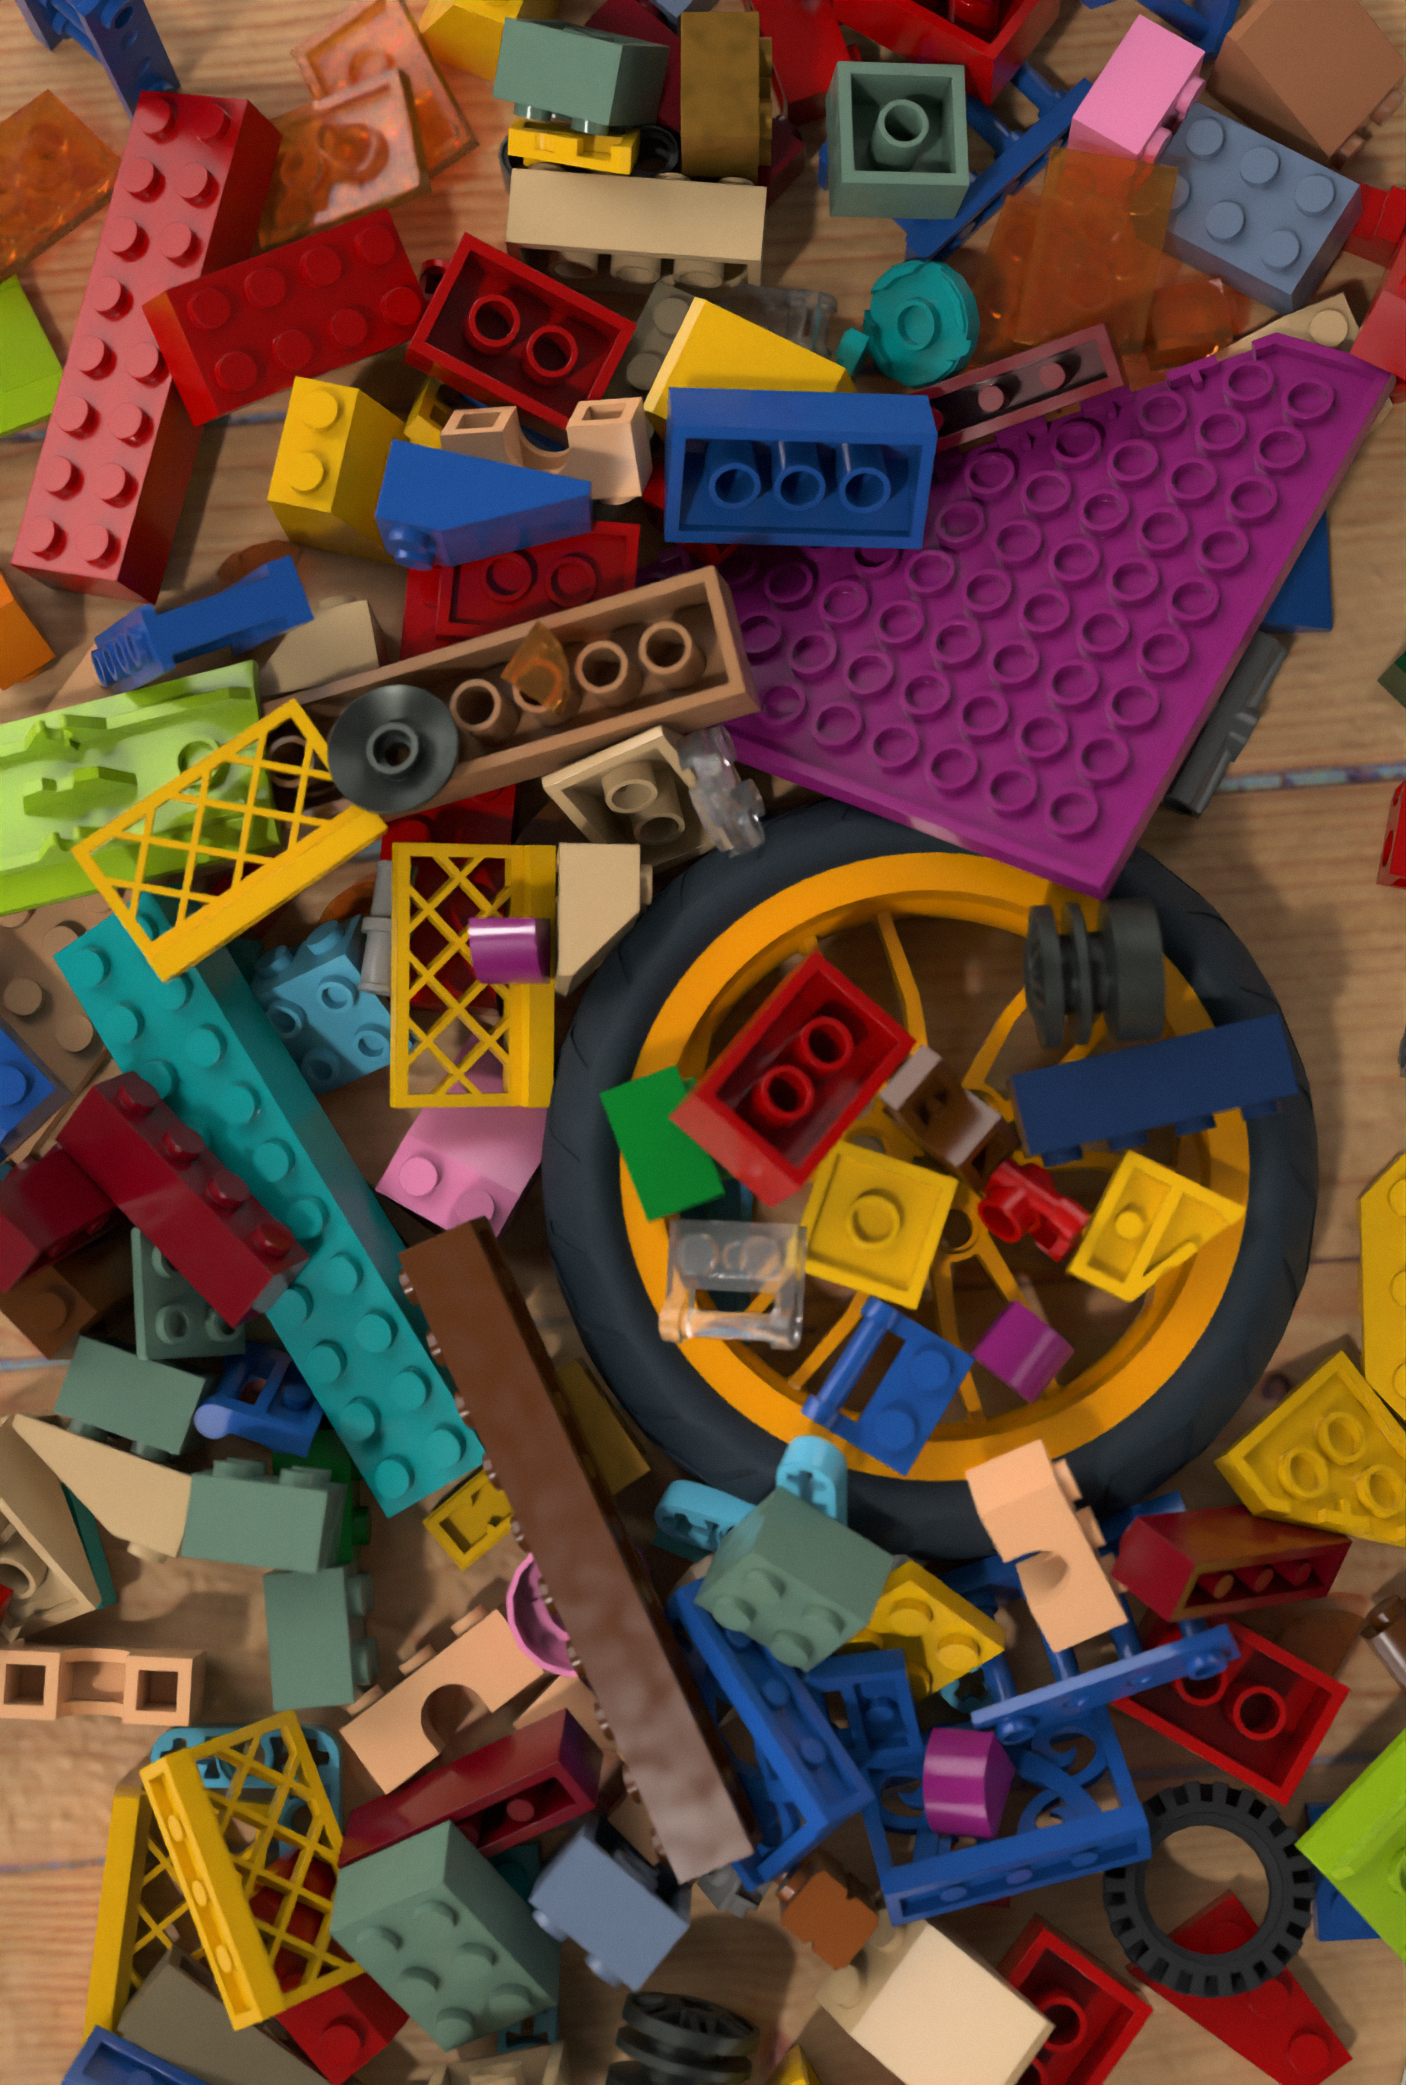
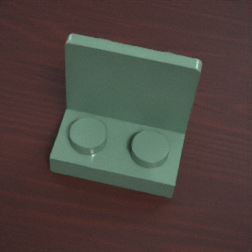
(172, 1314)

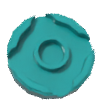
(921, 323)

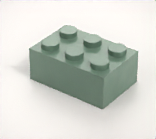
(446, 1937)

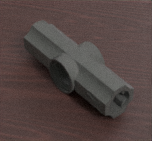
(1225, 728)

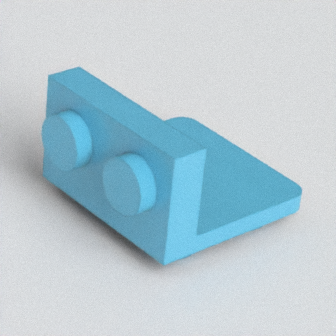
(319, 1012)

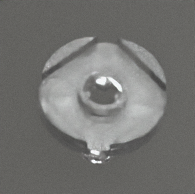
(721, 799)

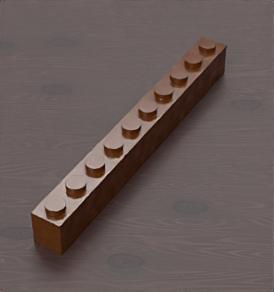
(581, 1550)

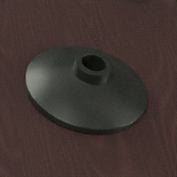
(379, 727)

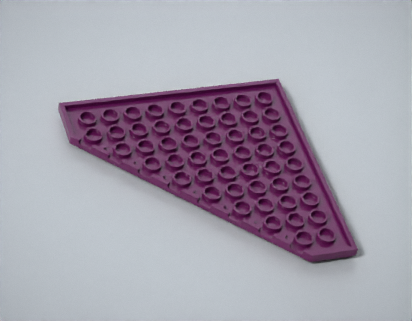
(1063, 613)

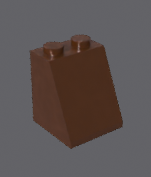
(76, 1296)

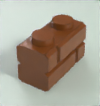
(827, 1908)

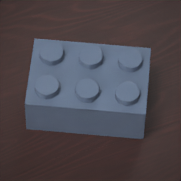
(1254, 210)
(610, 1901)

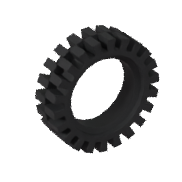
(1288, 1904)

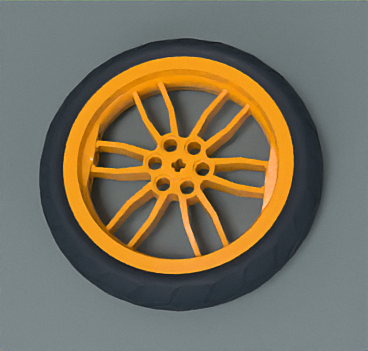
(731, 1415)

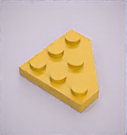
(1382, 1285)
(1325, 1458)

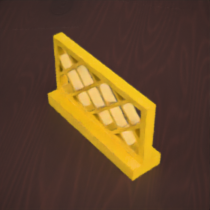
(262, 890)
(528, 1008)
(210, 1871)
(122, 1904)

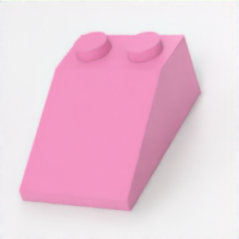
(469, 1158)

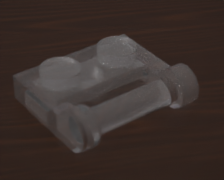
(738, 1260)

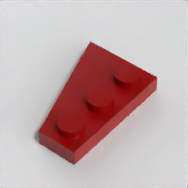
(1269, 2025)

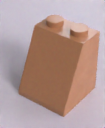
(1309, 76)

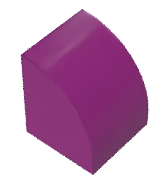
(510, 950)
(1022, 1351)
(965, 1782)

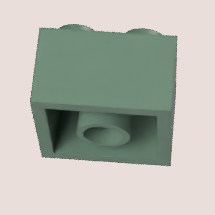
(579, 75)
(897, 140)
(134, 1398)
(265, 1517)
(794, 1580)
(320, 1636)

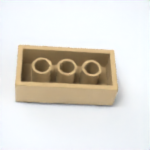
(627, 232)

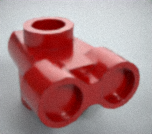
(1027, 1201)

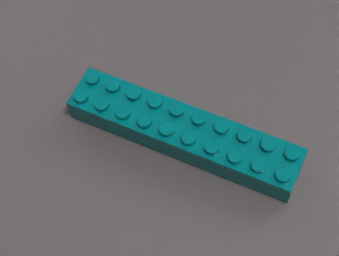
(239, 1088)

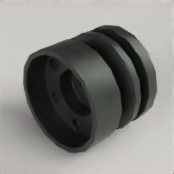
(1099, 971)
(682, 2042)

